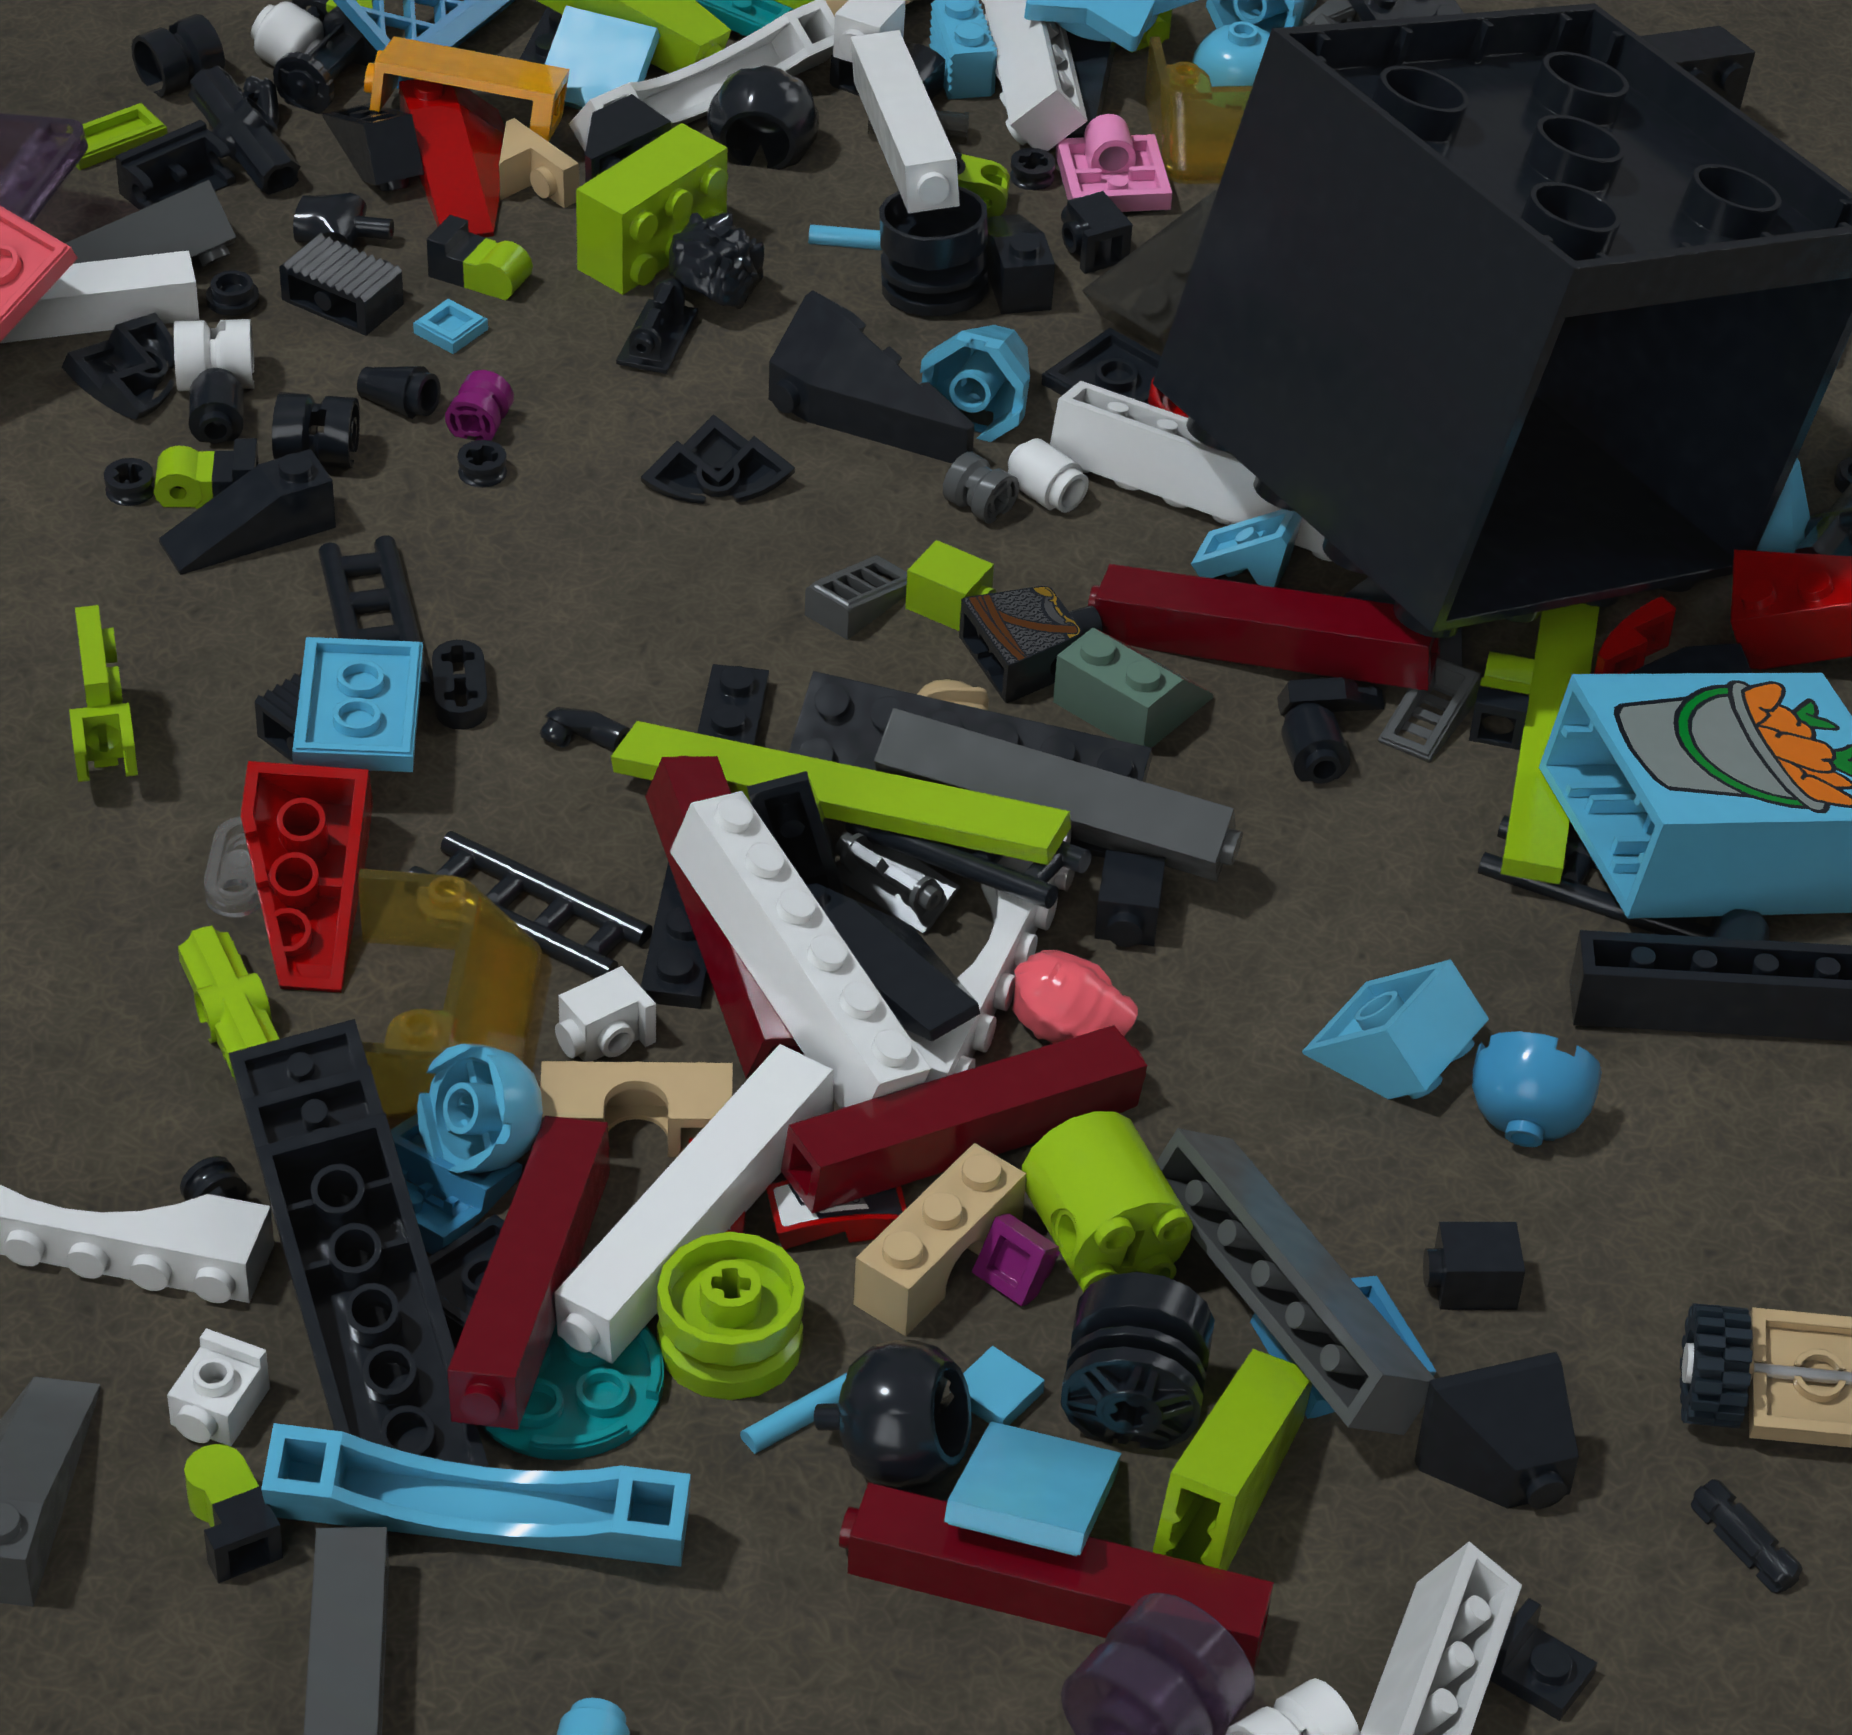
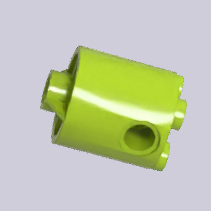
(1105, 1199)

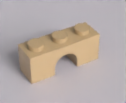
(670, 1094)
(909, 1263)

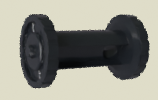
(308, 78)

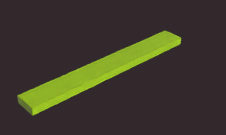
(864, 794)
(1536, 819)

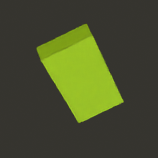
(119, 133)

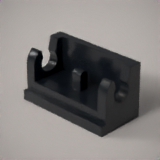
(173, 165)

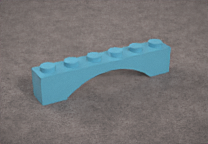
(582, 1512)

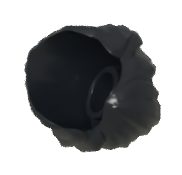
(717, 259)

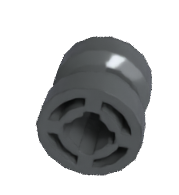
(976, 485)

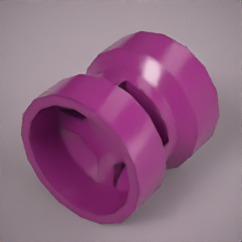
(479, 405)

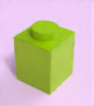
(942, 579)

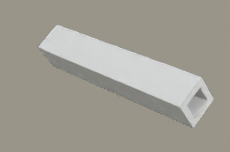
(905, 122)
(111, 292)
(696, 1196)

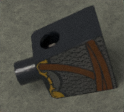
(1020, 635)

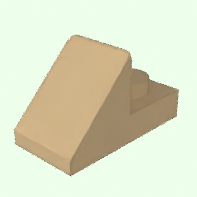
(533, 161)

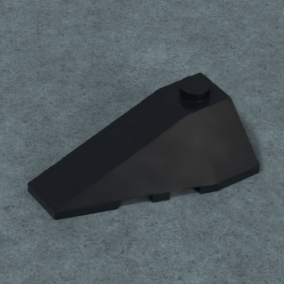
(848, 384)
(901, 966)

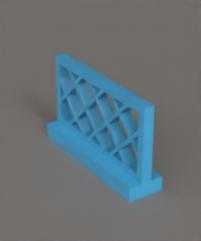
(449, 29)

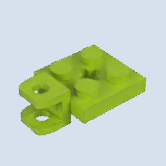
(104, 727)

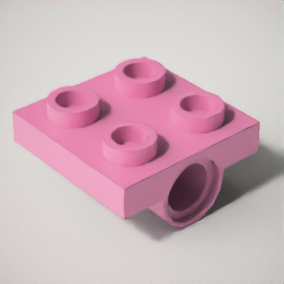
(1115, 162)

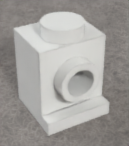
(605, 1017)
(219, 1389)

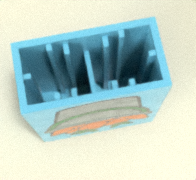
(1709, 790)

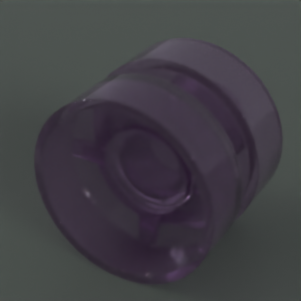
(1160, 1674)

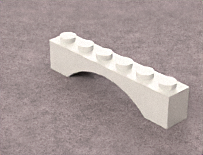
(789, 42)
(992, 973)
(192, 1246)

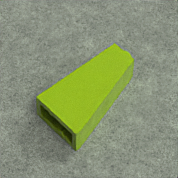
(684, 26)
(1232, 1462)

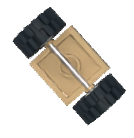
(1789, 1359)

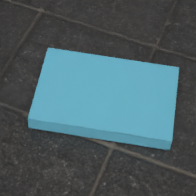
(358, 704)
(1033, 1488)

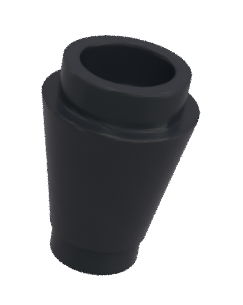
(401, 389)

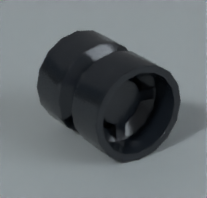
(177, 53)
(297, 423)

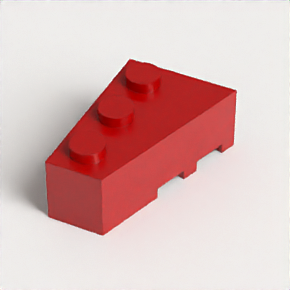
(1791, 607)

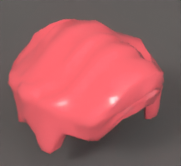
(1068, 997)

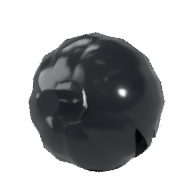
(768, 110)
(895, 1414)

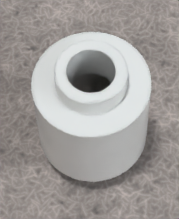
(1048, 475)

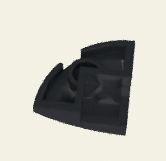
(138, 357)
(719, 465)

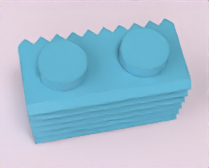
(966, 45)

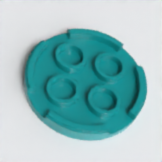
(586, 1402)

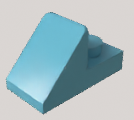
(1255, 544)

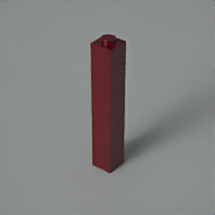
(1263, 626)
(746, 1010)
(934, 1123)
(532, 1258)
(907, 1544)

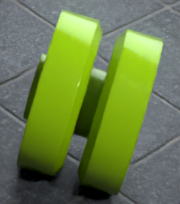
(730, 1315)

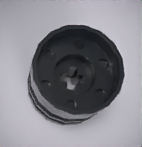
(934, 257)
(1138, 1360)

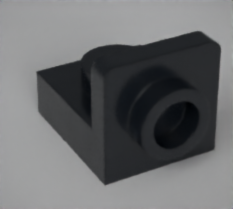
(1539, 1665)

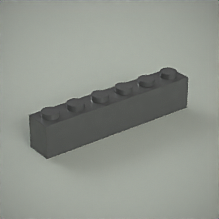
(1295, 1285)

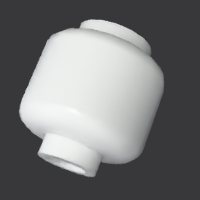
(285, 30)

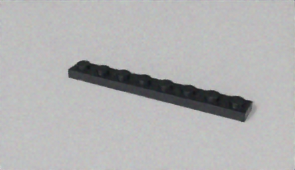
(674, 963)

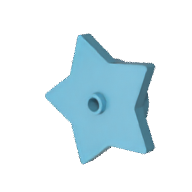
(1103, 19)

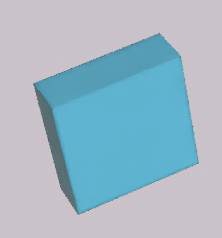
(450, 326)
(1001, 1387)

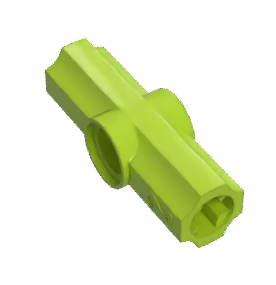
(225, 992)

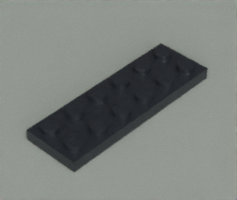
(848, 718)

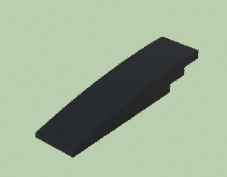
(352, 1242)

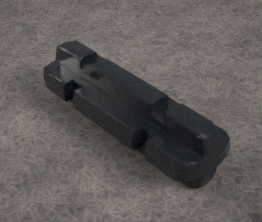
(1746, 1536)

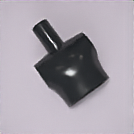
(338, 217)

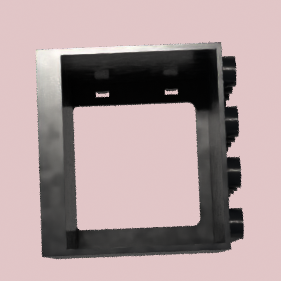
(1510, 310)

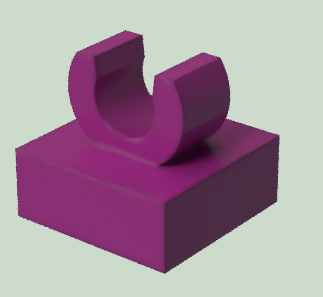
(1015, 1259)

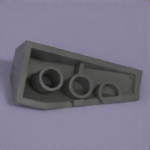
(178, 223)
(38, 1461)

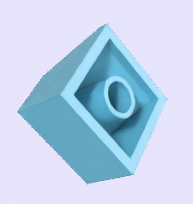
(1402, 1031)

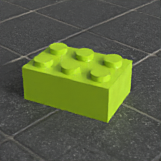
(643, 201)

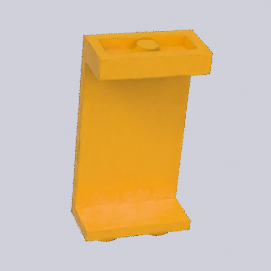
(470, 70)

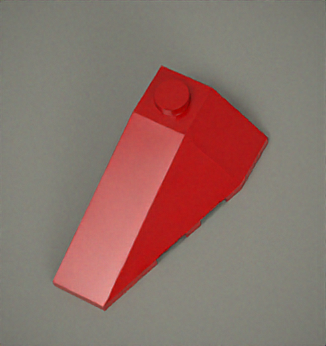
(458, 150)
(306, 852)

